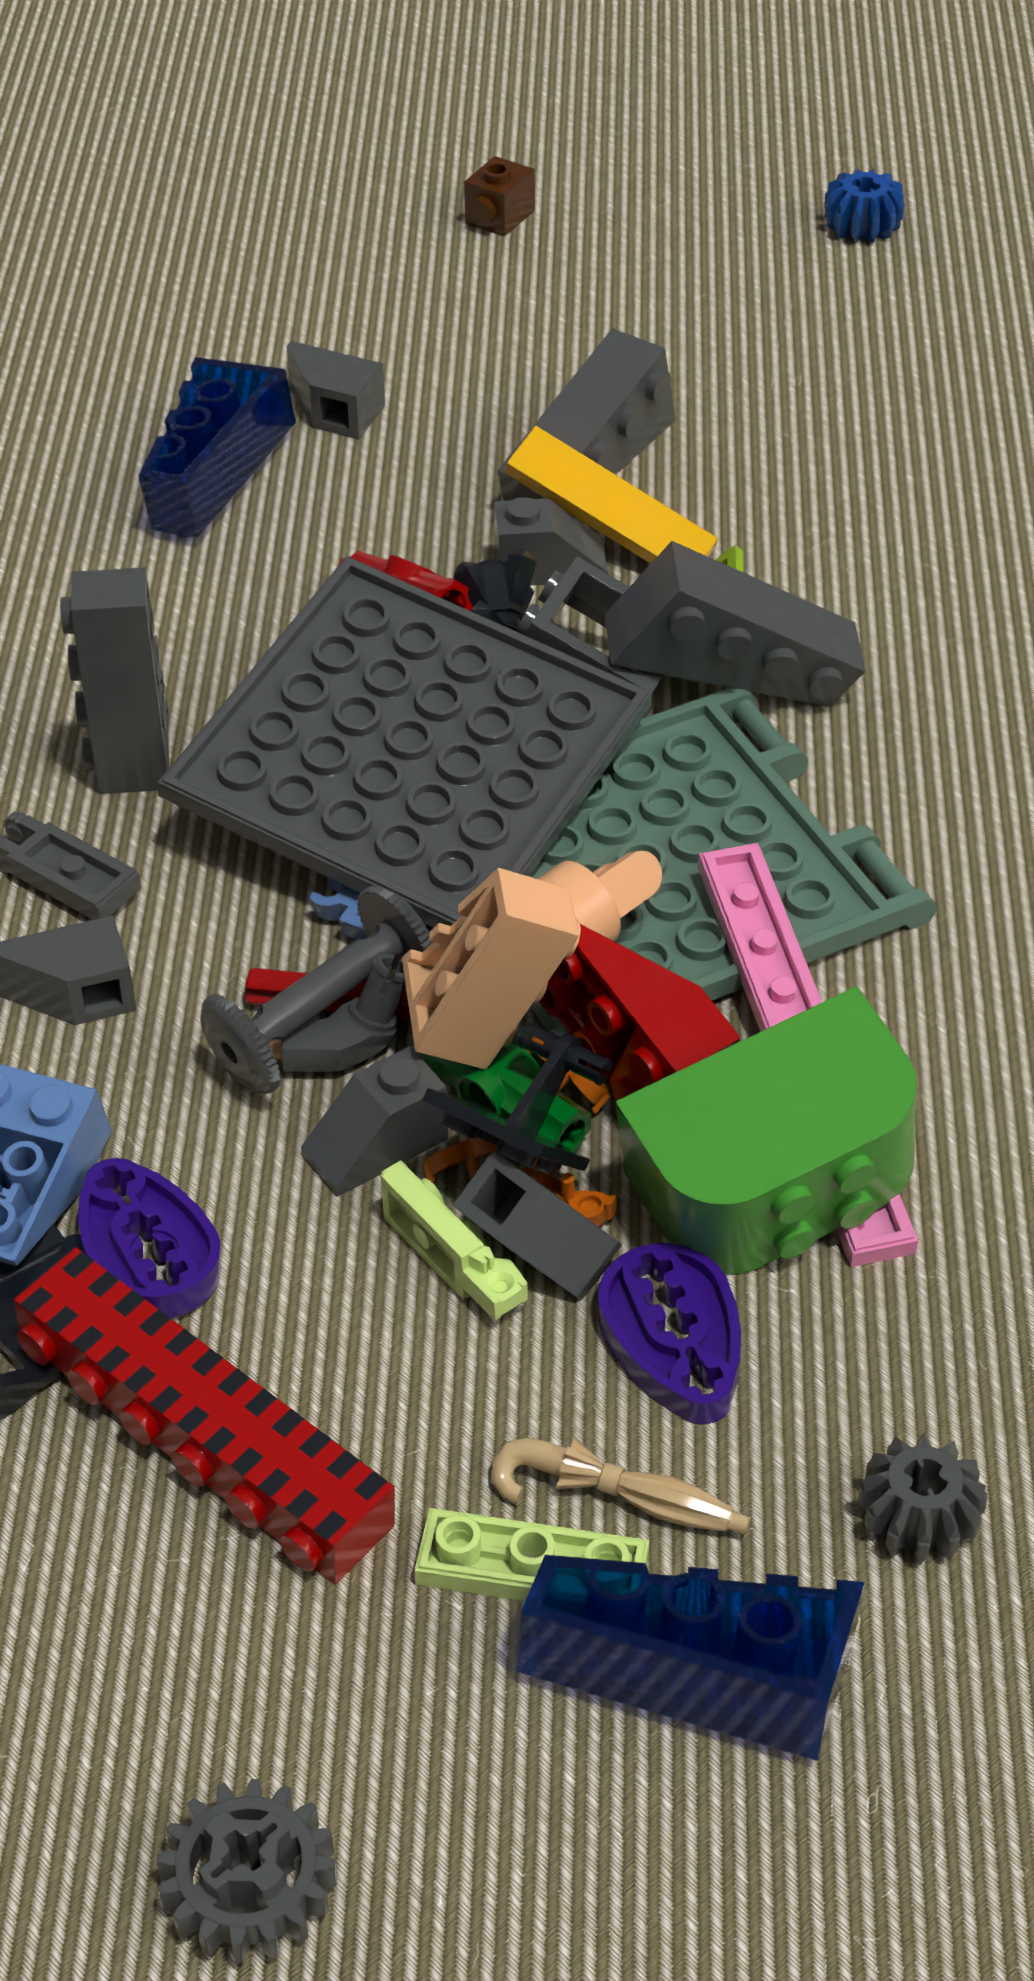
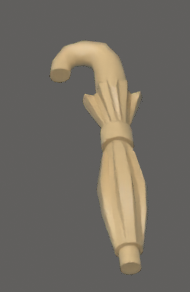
(577, 1467)

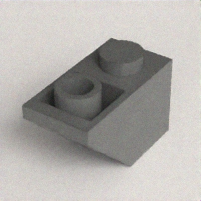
(335, 388)
(69, 972)
(537, 1225)

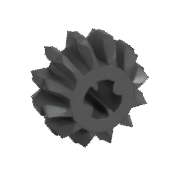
(922, 1498)

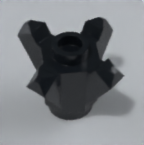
(500, 584)

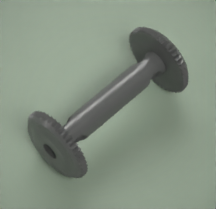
(243, 1042)

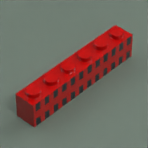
(205, 1416)

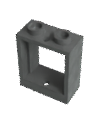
(591, 594)

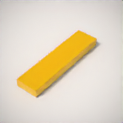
(602, 498)

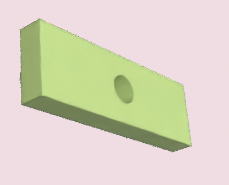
(492, 1553)

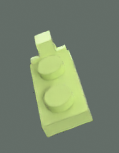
(448, 1244)

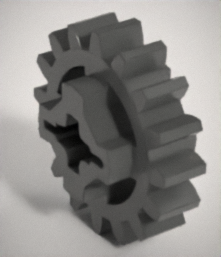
(244, 1884)

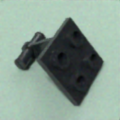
(519, 1134)

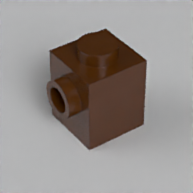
(499, 196)

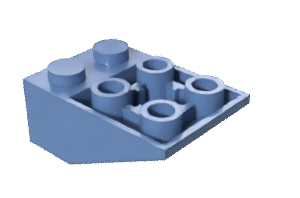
(47, 1145)

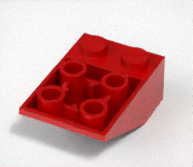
(634, 1013)

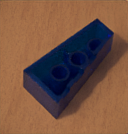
(213, 442)
(694, 1646)

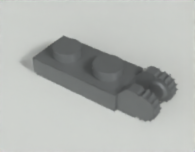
(66, 867)

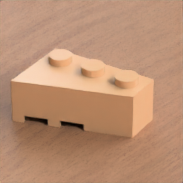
(488, 967)

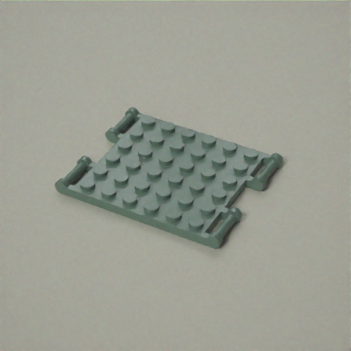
(698, 787)

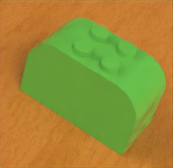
(775, 1136)

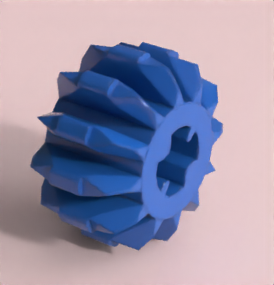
(864, 205)

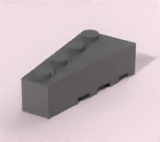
(608, 407)
(119, 678)

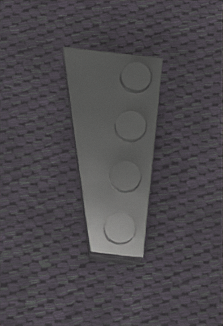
(731, 631)

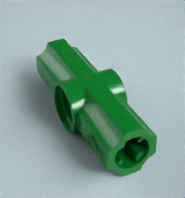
(504, 1086)

